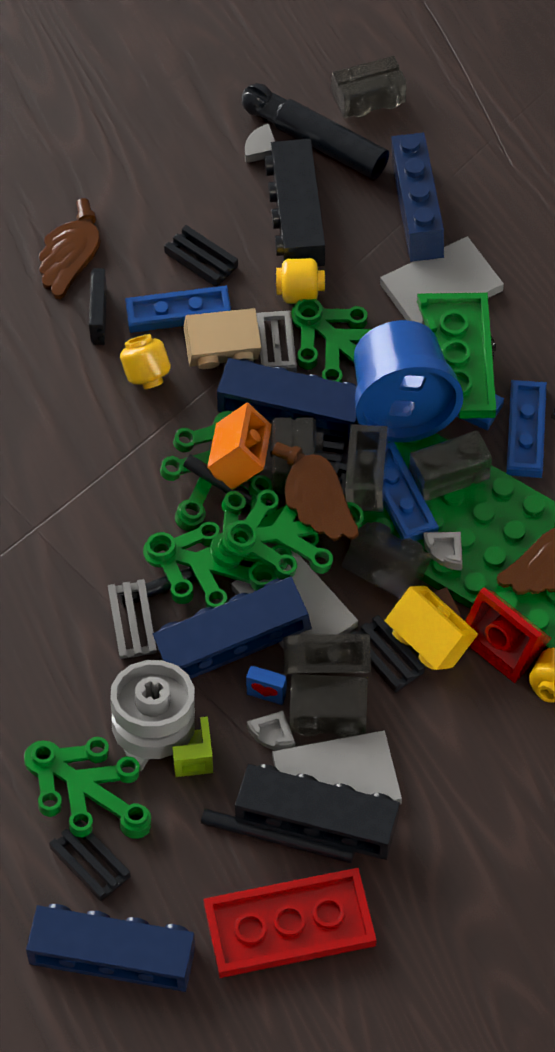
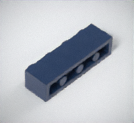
(417, 197)
(287, 395)
(234, 629)
(111, 947)

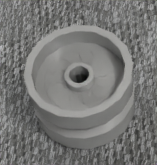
(152, 708)

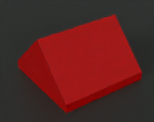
(504, 635)

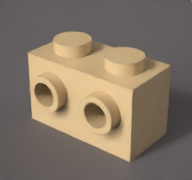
(220, 336)

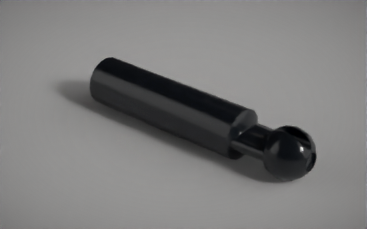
(324, 133)

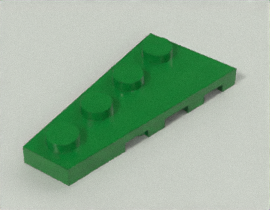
(465, 340)

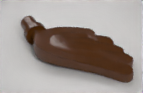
(69, 250)
(316, 493)
(534, 569)

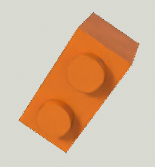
(239, 446)

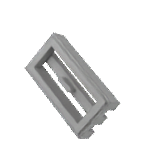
(273, 317)
(127, 589)

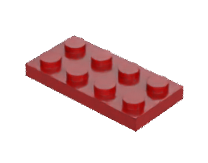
(289, 922)

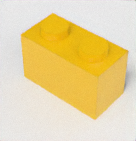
(430, 628)

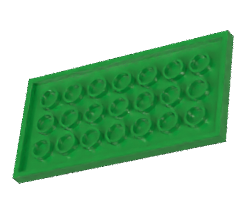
(497, 526)

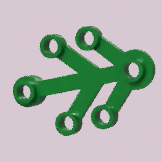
(336, 339)
(201, 490)
(284, 532)
(219, 553)
(200, 563)
(85, 783)

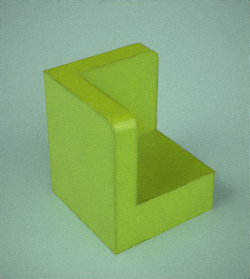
(197, 755)

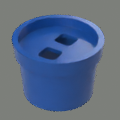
(405, 381)

